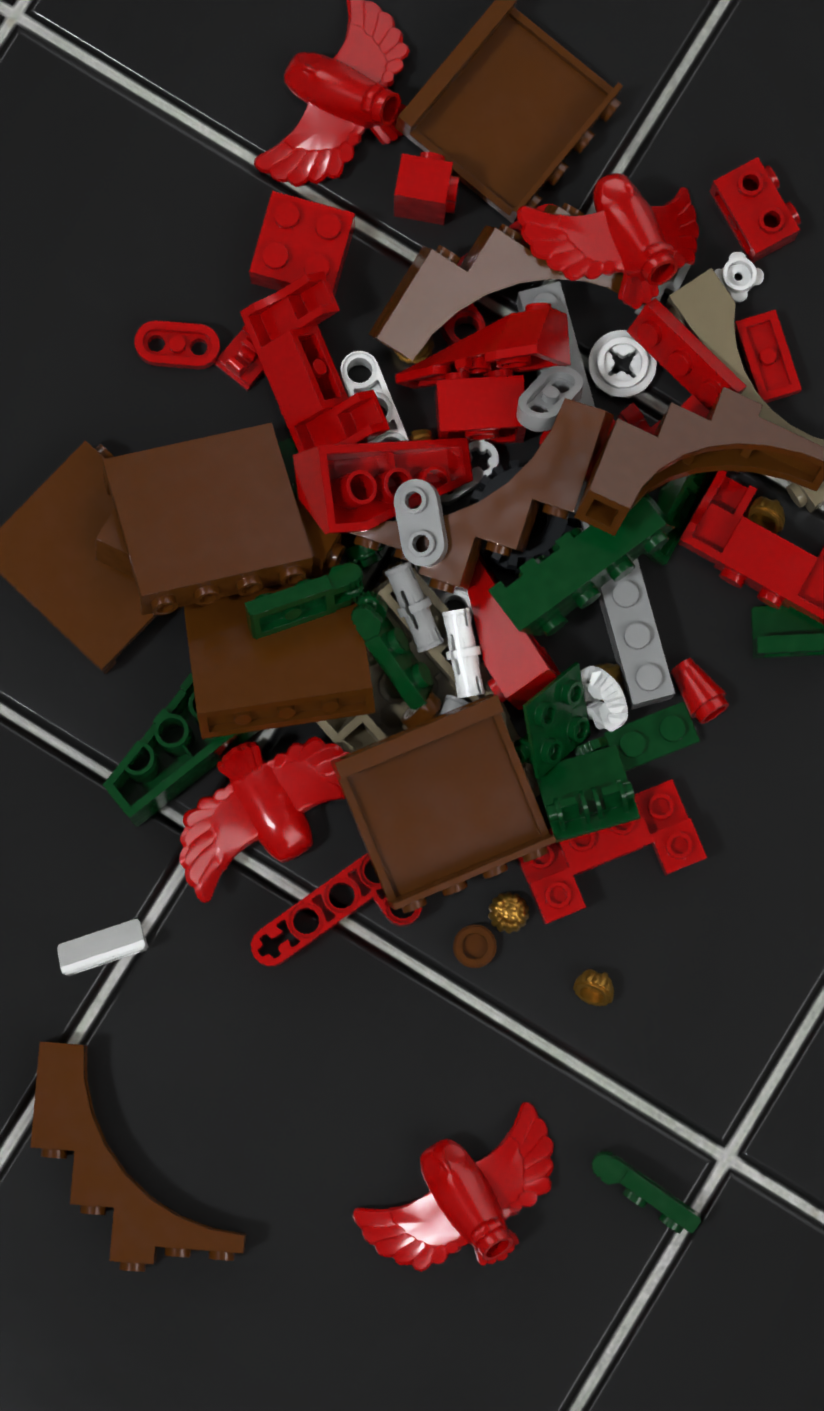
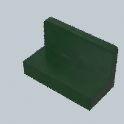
(785, 633)

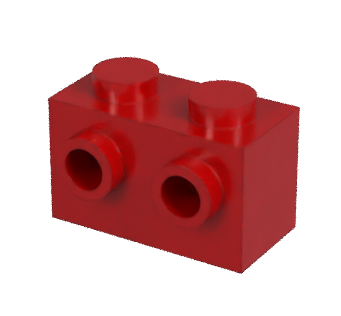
(425, 188)
(756, 209)

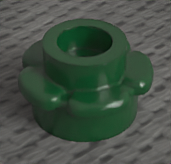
(363, 556)

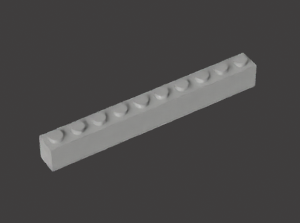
(622, 602)

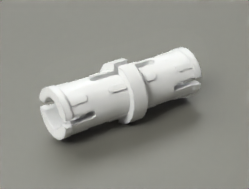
(463, 653)

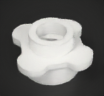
(750, 276)

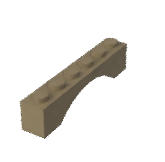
(709, 314)

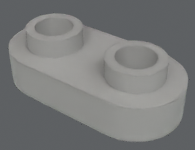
(544, 397)
(423, 521)

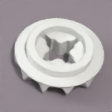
(620, 384)
(598, 686)

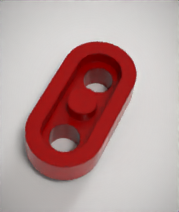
(178, 341)

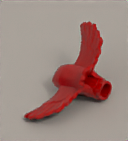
(342, 99)
(619, 238)
(260, 805)
(466, 1199)

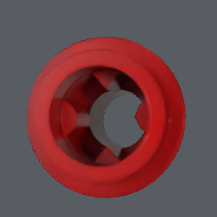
(699, 691)

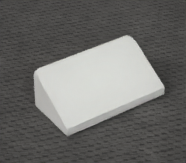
(101, 947)

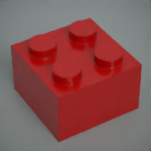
(301, 240)
(480, 407)

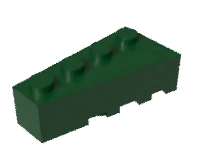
(578, 568)
(167, 758)

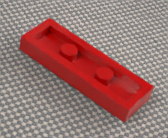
(682, 354)

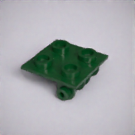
(554, 722)
(587, 794)

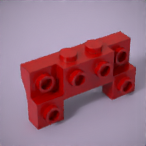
(303, 371)
(752, 553)
(661, 823)

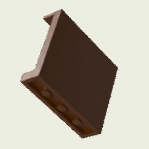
(508, 109)
(208, 519)
(54, 566)
(277, 680)
(442, 803)

